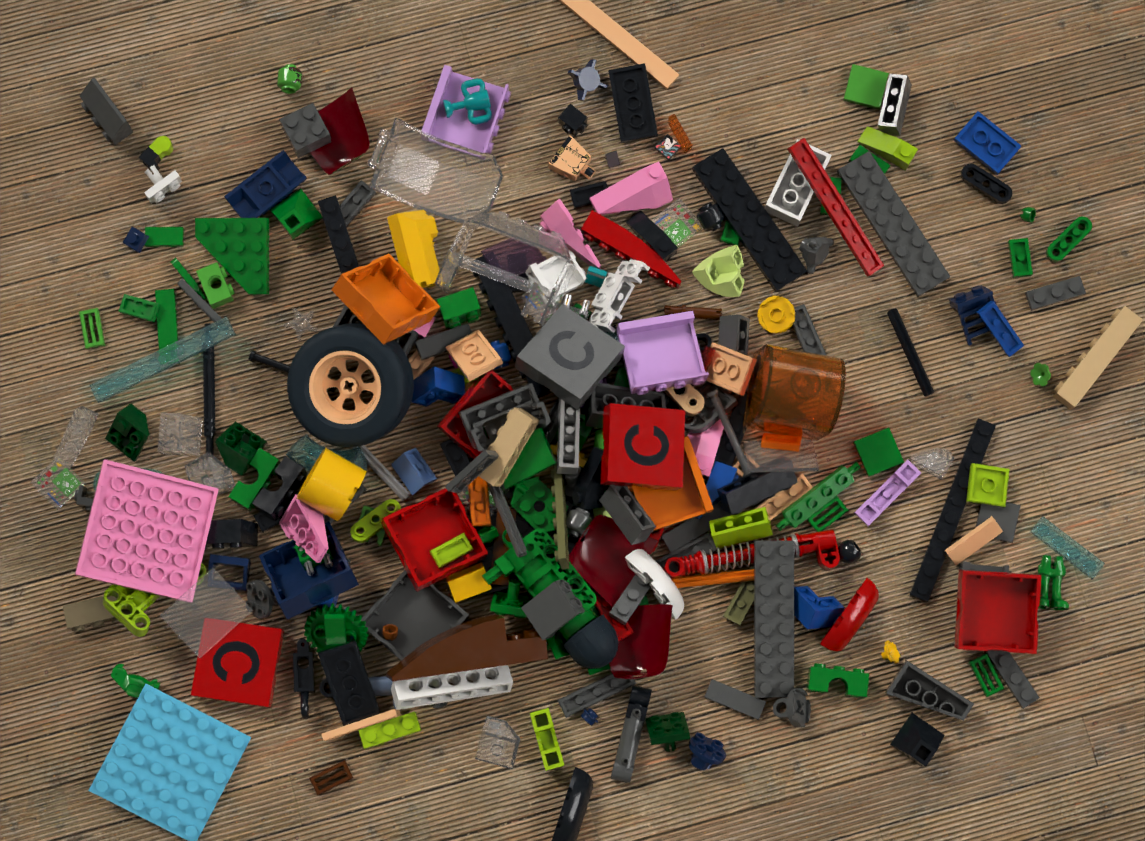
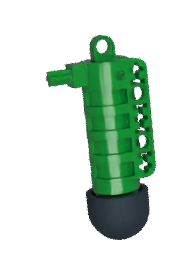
(589, 638)

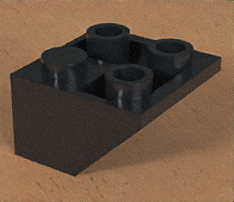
(917, 740)

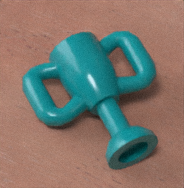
(472, 102)

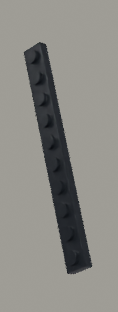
(951, 512)

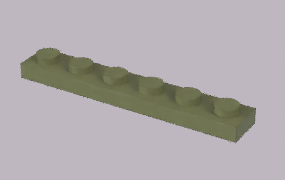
(559, 522)

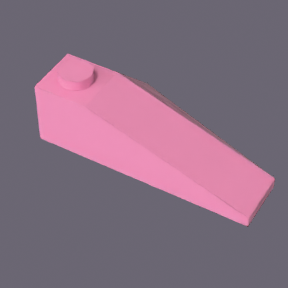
(638, 191)
(559, 219)
(705, 447)
(306, 528)

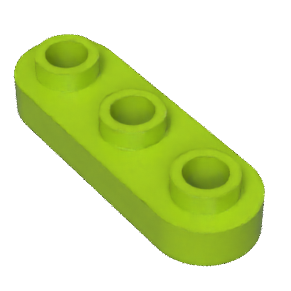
(371, 528)

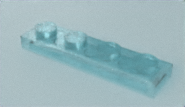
(1067, 547)

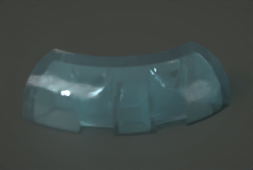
(307, 451)

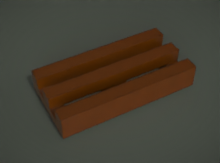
(316, 785)

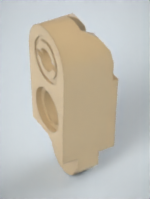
(683, 400)

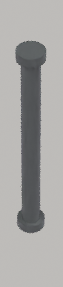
(729, 430)

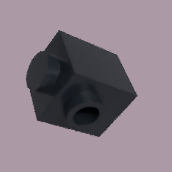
(573, 120)

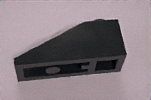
(652, 235)
(588, 486)

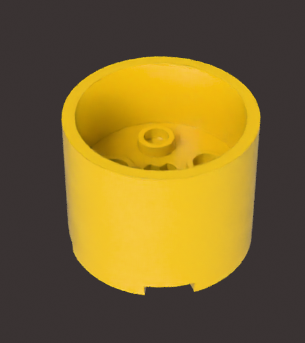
(331, 484)

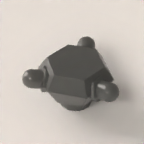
(815, 251)

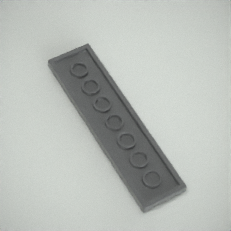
(893, 224)
(773, 618)

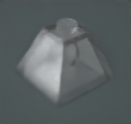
(498, 743)

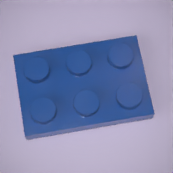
(987, 143)

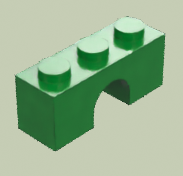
(265, 465)
(855, 682)

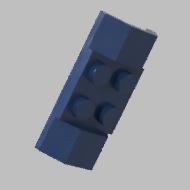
(265, 187)

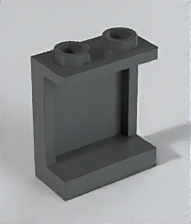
(553, 608)

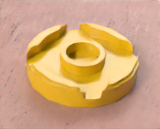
(776, 314)

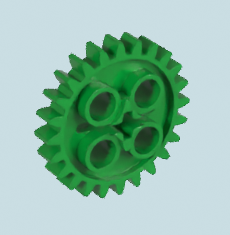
(315, 627)

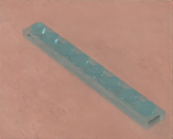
(162, 359)

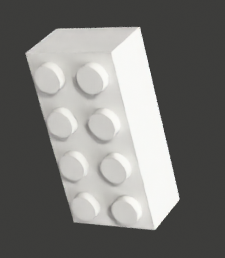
(793, 191)

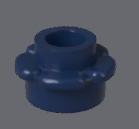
(589, 716)

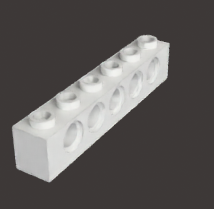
(444, 692)

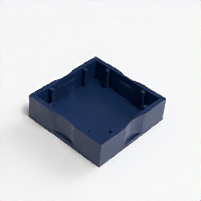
(298, 590)

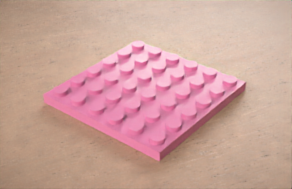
(146, 530)

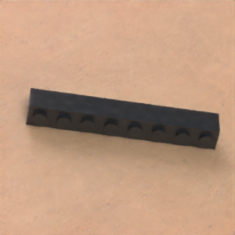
(510, 319)

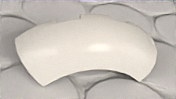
(651, 572)

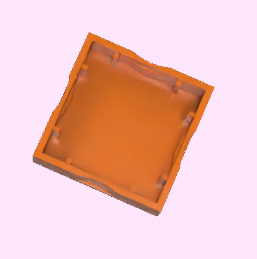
(385, 298)

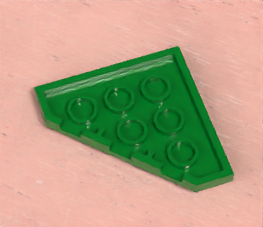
(240, 247)

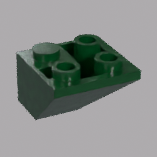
(129, 431)
(238, 447)

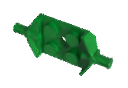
(523, 501)

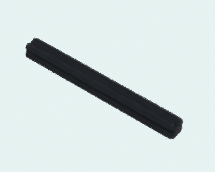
(910, 352)

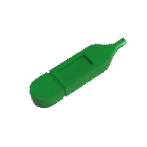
(187, 277)

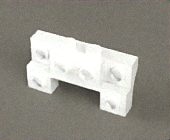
(614, 294)

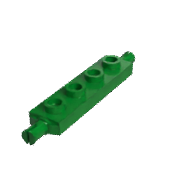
(818, 496)

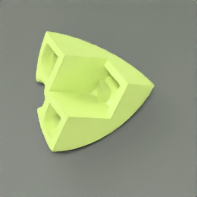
(722, 272)

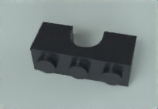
(273, 503)

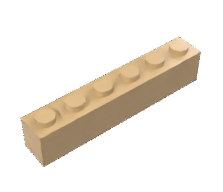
(1097, 358)

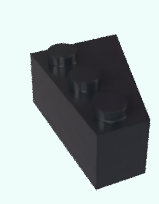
(232, 534)

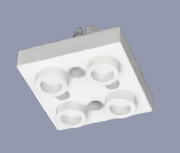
(161, 185)

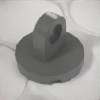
(797, 709)

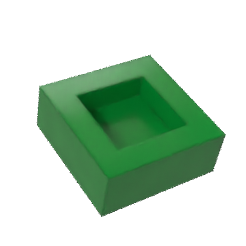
(487, 533)

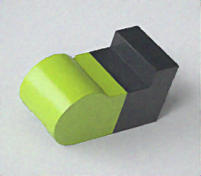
(156, 152)

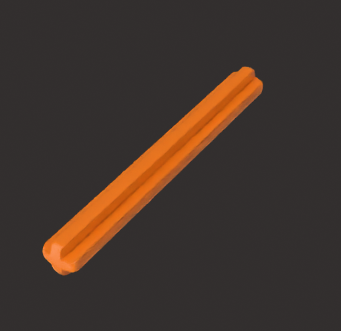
(714, 578)

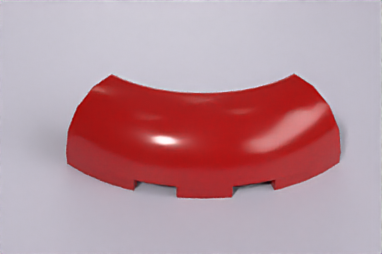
(852, 617)

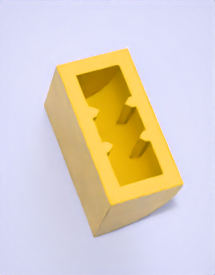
(468, 582)

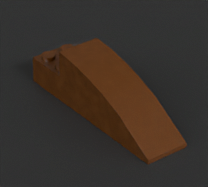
(471, 647)

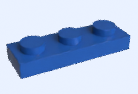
(1000, 328)

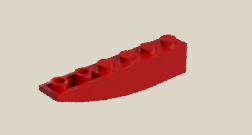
(627, 246)

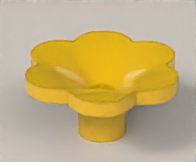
(890, 652)

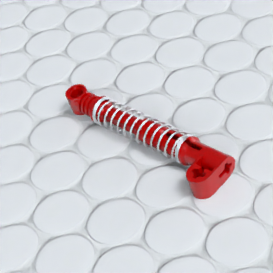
(702, 562)

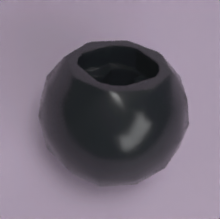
(849, 552)

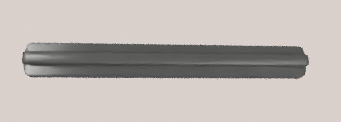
(508, 521)

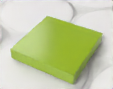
(987, 485)

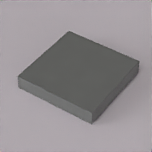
(1005, 517)

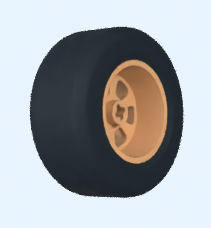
(327, 418)

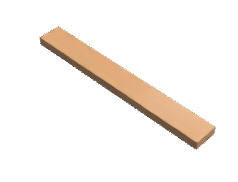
(622, 40)

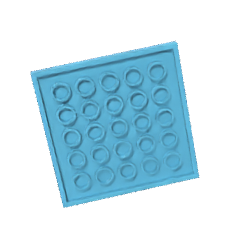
(170, 763)

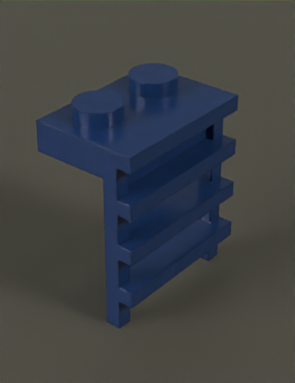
(969, 304)

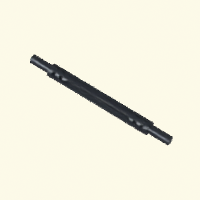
(209, 397)

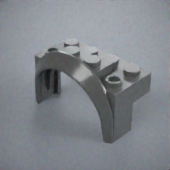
(493, 415)

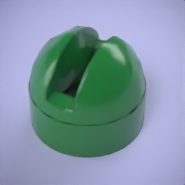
(1028, 214)

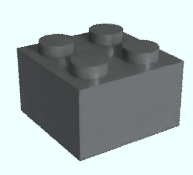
(305, 130)

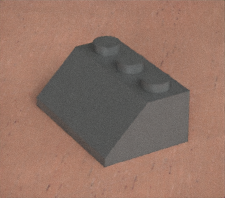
(104, 112)

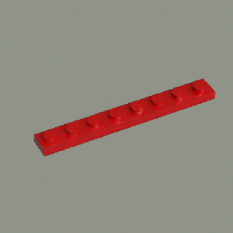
(835, 207)

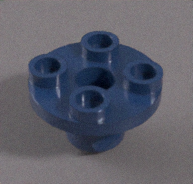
(706, 751)

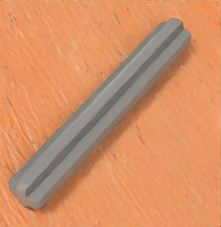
(384, 474)

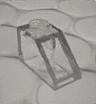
(933, 461)

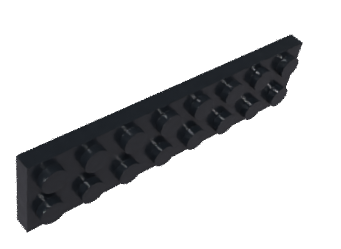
(749, 220)

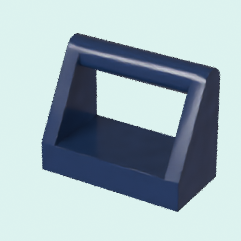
(234, 562)

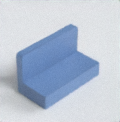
(413, 470)

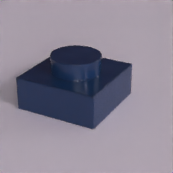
(135, 239)

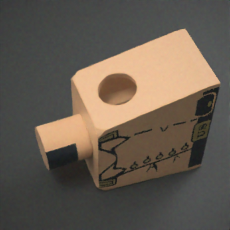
(571, 160)

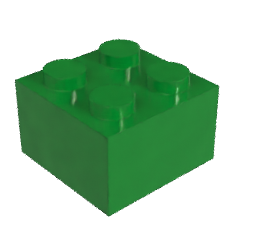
(459, 308)

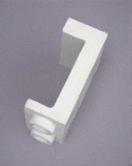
(548, 271)

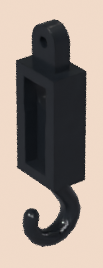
(303, 678)

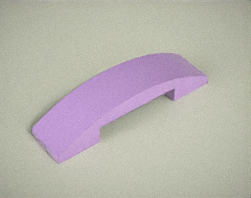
(887, 493)

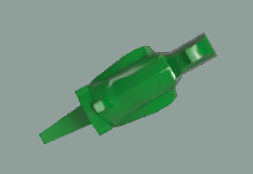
(131, 683)

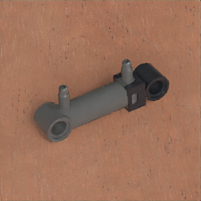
(631, 734)

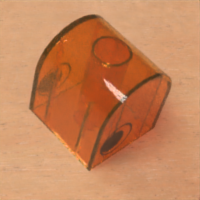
(795, 392)

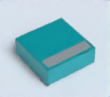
(595, 276)

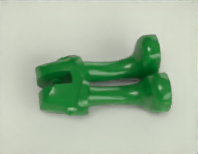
(1056, 575)

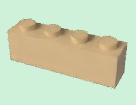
(509, 445)

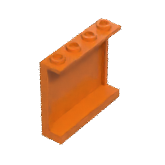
(671, 506)

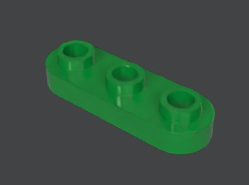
(1072, 232)

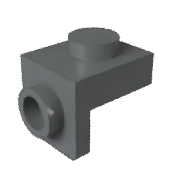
(80, 497)

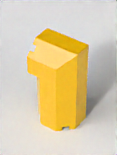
(414, 245)

